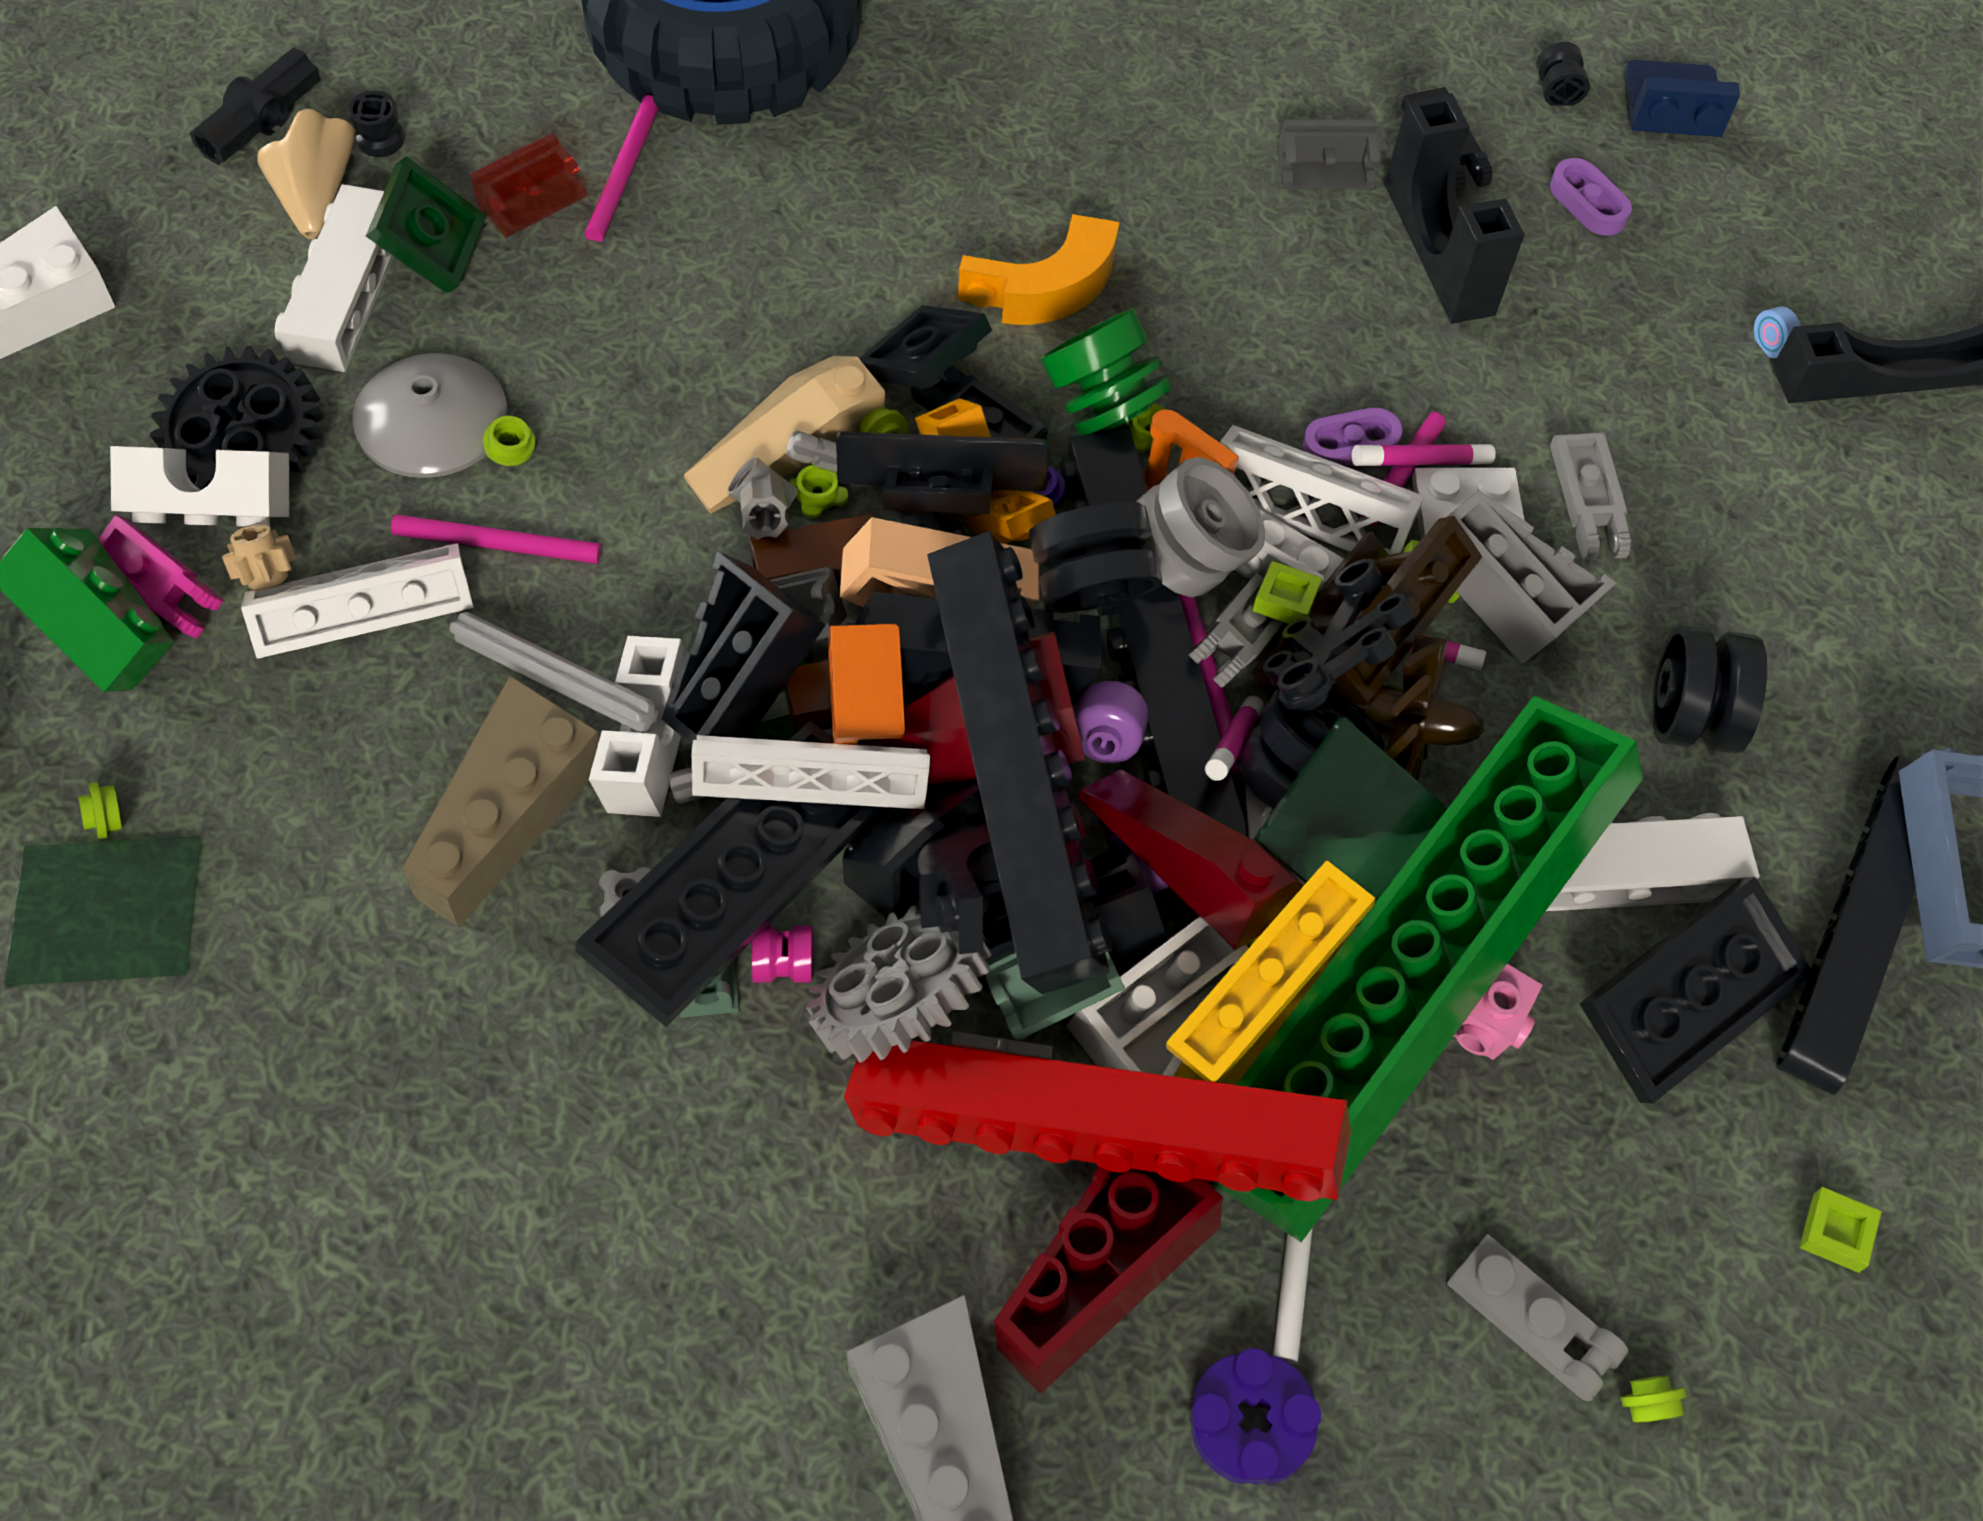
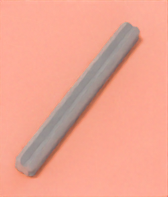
(555, 672)

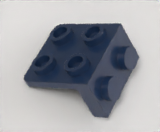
(1678, 98)

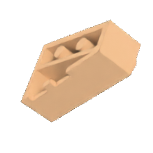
(894, 560)

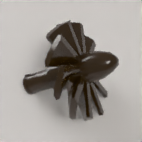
(1415, 713)

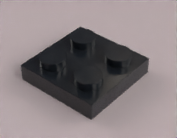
(926, 346)

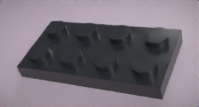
(1696, 990)

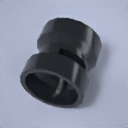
(1563, 74)
(376, 123)

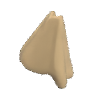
(308, 167)

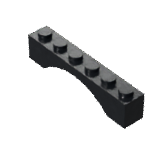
(1840, 363)

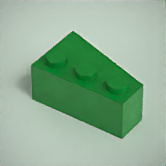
(84, 605)

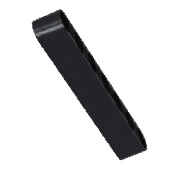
(1854, 946)

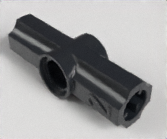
(255, 106)

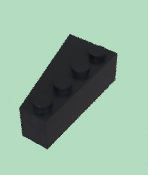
(925, 649)

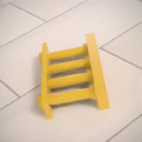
(1269, 979)

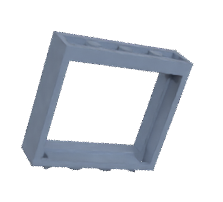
(1935, 853)

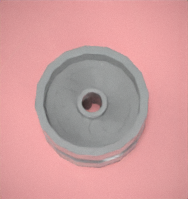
(1201, 526)

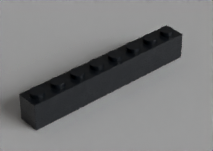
(1018, 766)

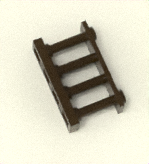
(1424, 576)

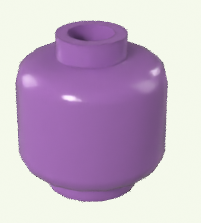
(1111, 721)

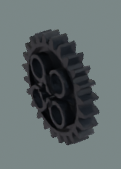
(241, 418)

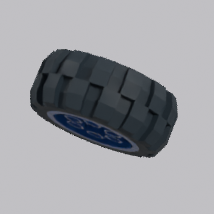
(722, 53)

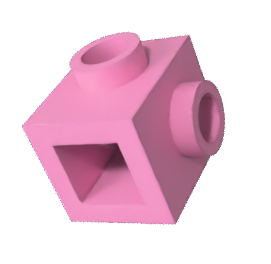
(1501, 1015)

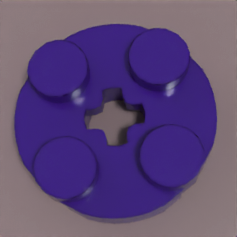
(1254, 1455)

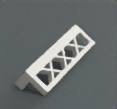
(1328, 484)
(356, 600)
(809, 772)

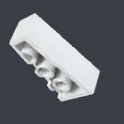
(46, 283)

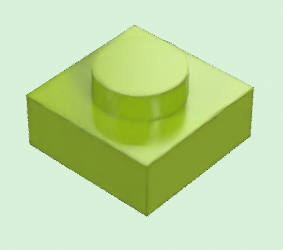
(1286, 593)
(1840, 1229)

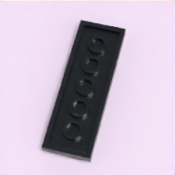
(716, 894)

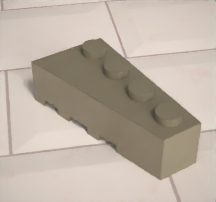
(500, 800)

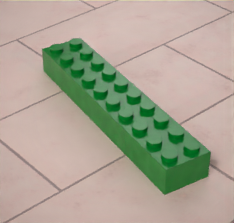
(1445, 930)

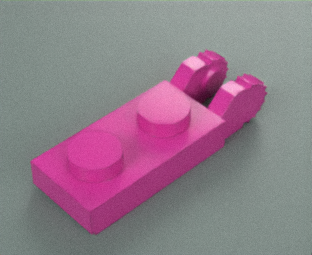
(157, 574)

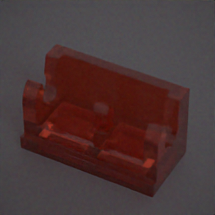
(527, 185)

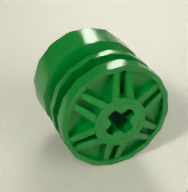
(1107, 373)

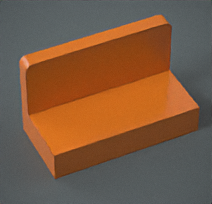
(865, 683)

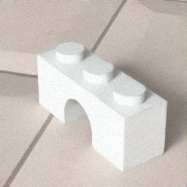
(157, 483)
(631, 765)

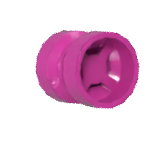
(769, 957)

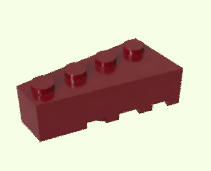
(1101, 1265)

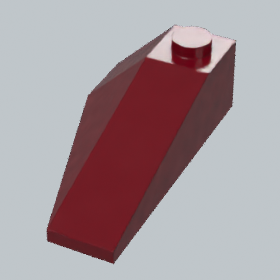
(939, 726)
(1209, 865)

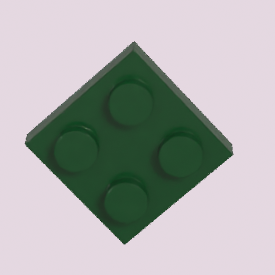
(426, 225)

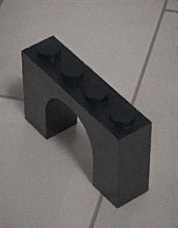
(1462, 250)

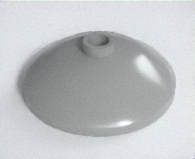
(427, 414)

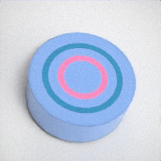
(1773, 329)

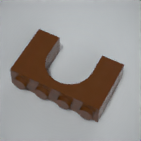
(798, 552)

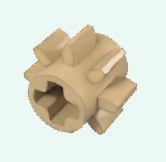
(259, 557)

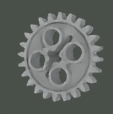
(892, 988)

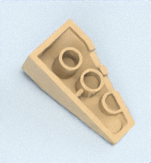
(816, 401)

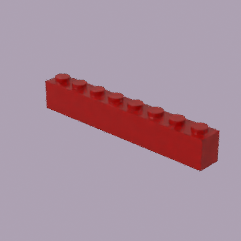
(1106, 1117)

